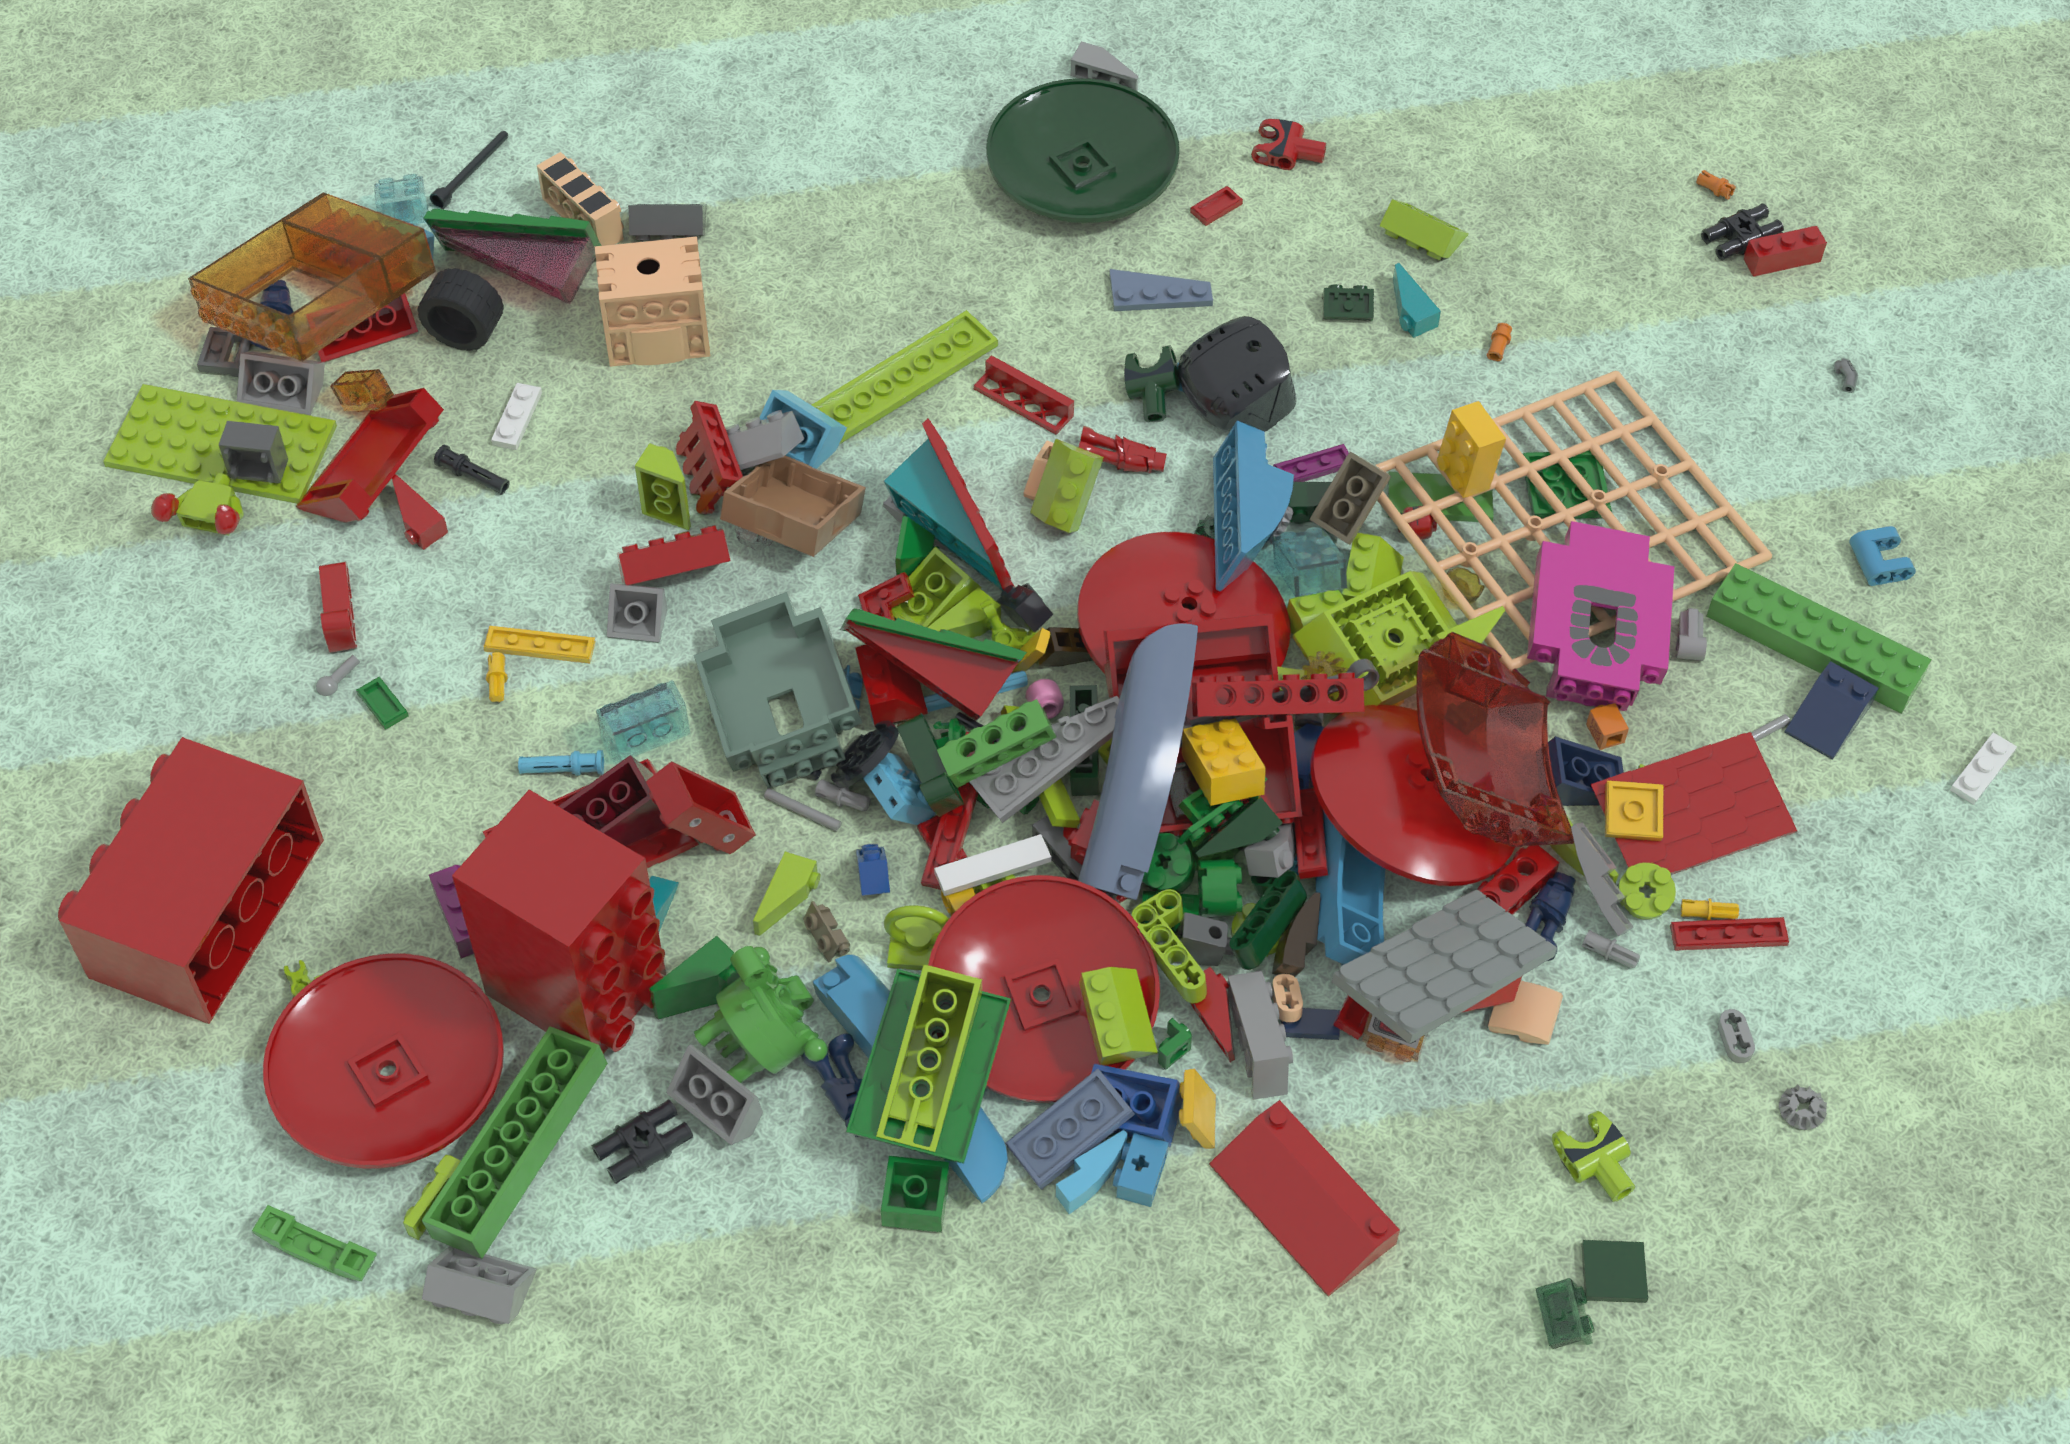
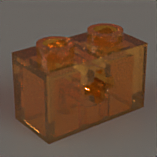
(362, 390)

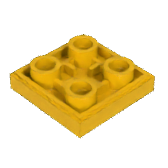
(1198, 1108)

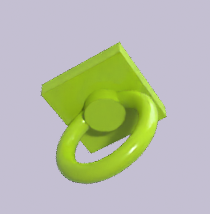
(912, 935)

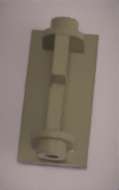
(820, 922)

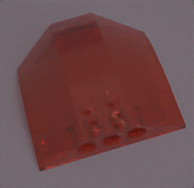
(1488, 744)

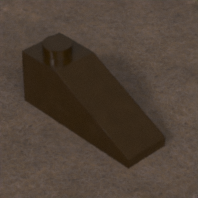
(1064, 648)

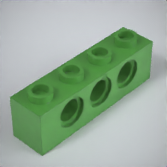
(1010, 746)

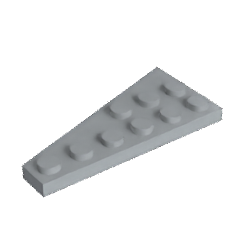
(1027, 776)

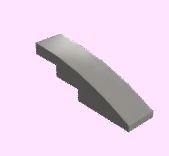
(1596, 868)

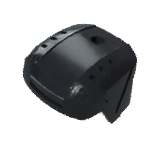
(1228, 359)

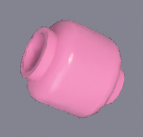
(1048, 695)

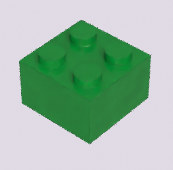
(915, 1194)

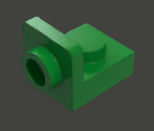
(1176, 1045)

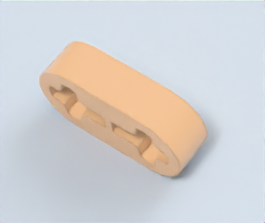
(1292, 997)

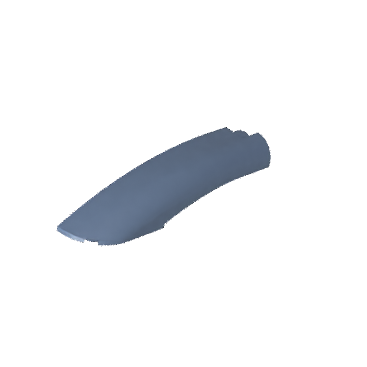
(1141, 761)

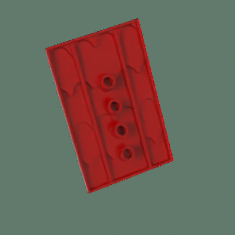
(1712, 805)

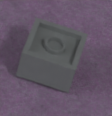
(253, 452)

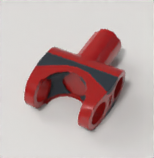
(1287, 145)

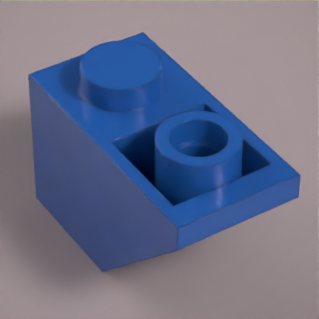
(872, 870)

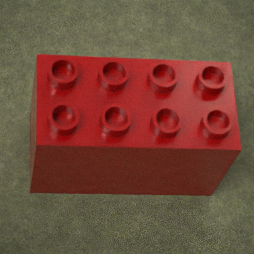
(192, 879)
(562, 923)

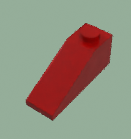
(421, 521)
(1215, 1012)

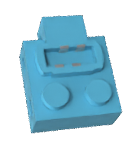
(899, 791)

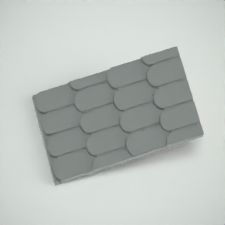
(1445, 966)

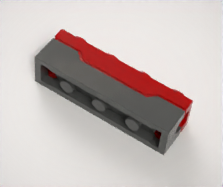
(1057, 843)

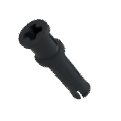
(462, 465)

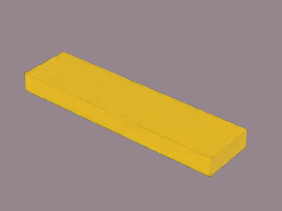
(539, 644)

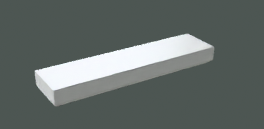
(992, 865)

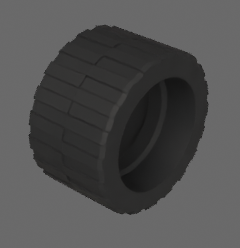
(460, 309)

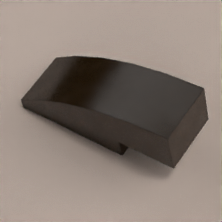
(1298, 939)

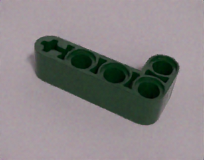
(922, 748)
(1264, 925)

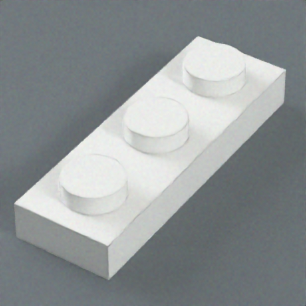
(516, 416)
(1983, 768)

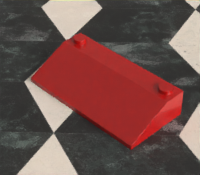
(371, 457)
(1305, 1198)

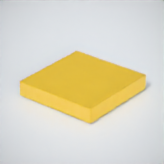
(1634, 810)

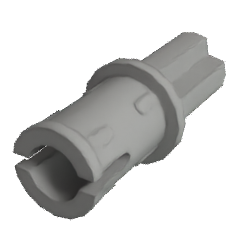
(842, 796)
(1610, 949)

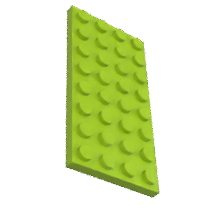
(180, 433)

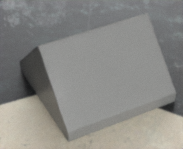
(636, 612)

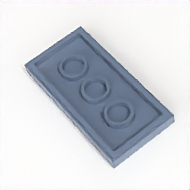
(1069, 1128)

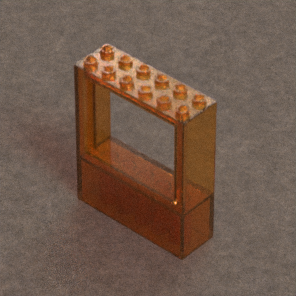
(335, 241)

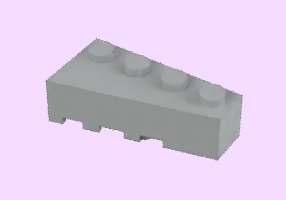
(1260, 1034)

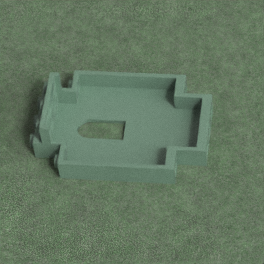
(766, 655)

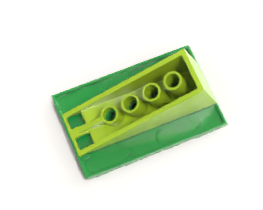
(925, 1088)

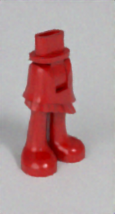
(1125, 454)

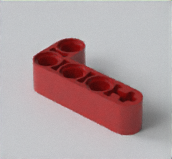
(337, 607)

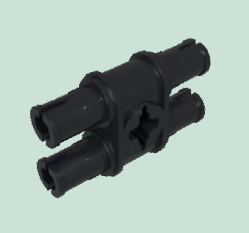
(1740, 229)
(640, 1155)

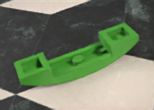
(313, 1246)

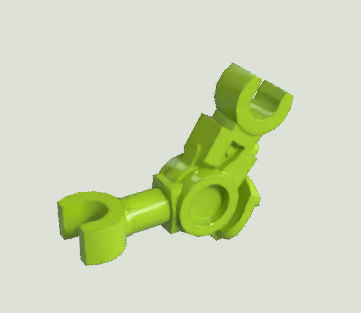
(1002, 633)

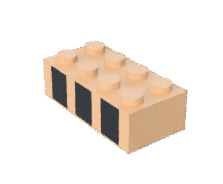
(577, 197)

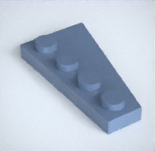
(1151, 291)

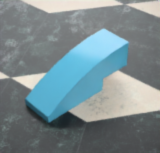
(1090, 1172)

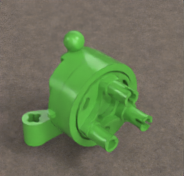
(762, 1017)

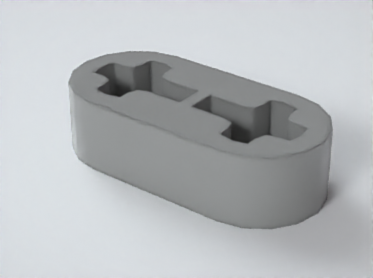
(1742, 1034)

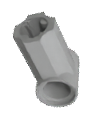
(1690, 641)

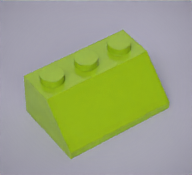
(1422, 229)
(1066, 486)
(662, 487)
(1370, 564)
(1117, 1014)

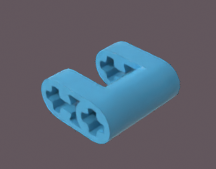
(1867, 550)

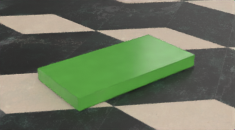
(1437, 488)

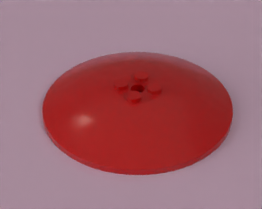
(1154, 574)
(1376, 795)
(1044, 936)
(373, 1015)

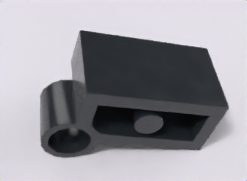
(1024, 606)

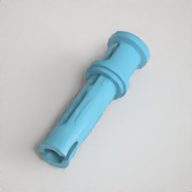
(575, 763)

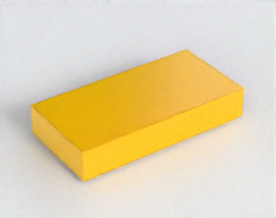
(1035, 649)

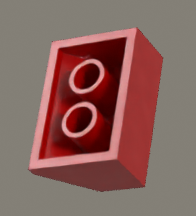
(889, 690)

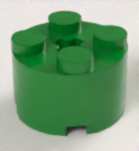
(1181, 865)
(1219, 888)

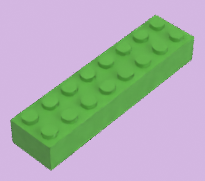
(1816, 635)
(514, 1142)

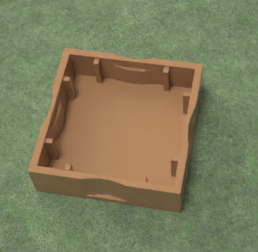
(793, 504)

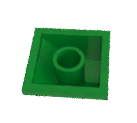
(913, 546)

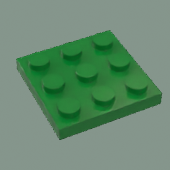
(1563, 486)

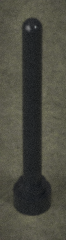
(442, 196)

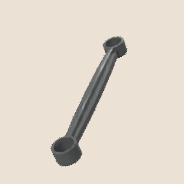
(1358, 667)

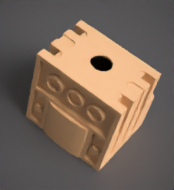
(652, 302)

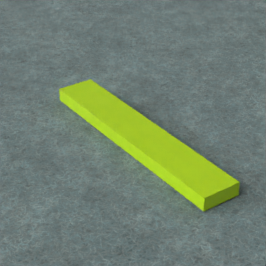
(1055, 798)

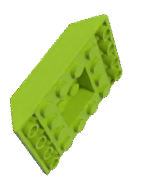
(1362, 627)

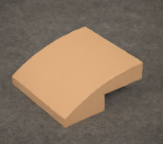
(1529, 1015)

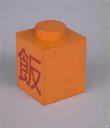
(1607, 726)

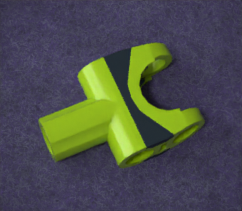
(1597, 1156)

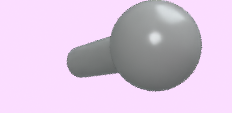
(329, 684)

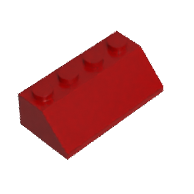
(386, 324)
(673, 556)

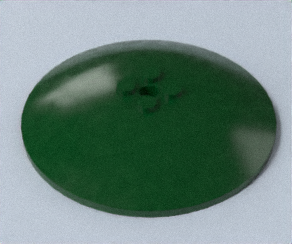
(1088, 121)

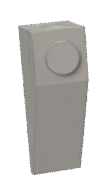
(1097, 63)
(1272, 856)

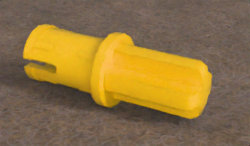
(496, 676)
(1709, 909)

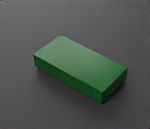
(382, 703)

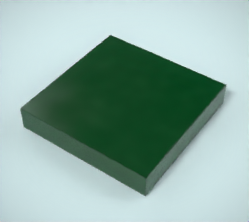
(1614, 1271)

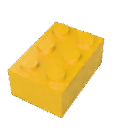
(1470, 449)
(1223, 761)

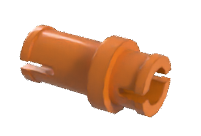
(1719, 186)
(1500, 338)

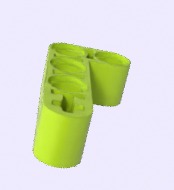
(1173, 950)

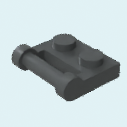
(217, 351)

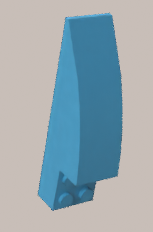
(1247, 501)

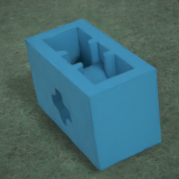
(1150, 1156)

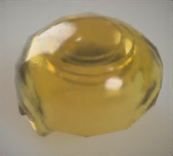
(1466, 582)

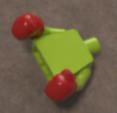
(202, 507)

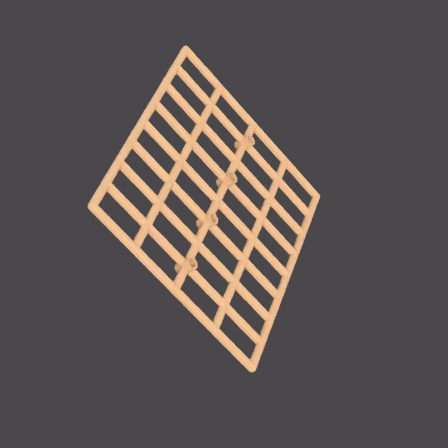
(1596, 501)

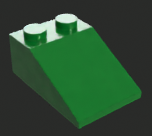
(694, 981)

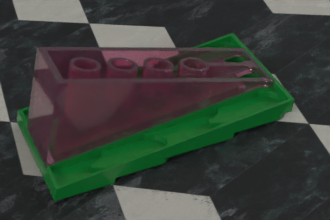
(531, 249)

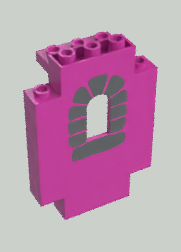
(1609, 572)

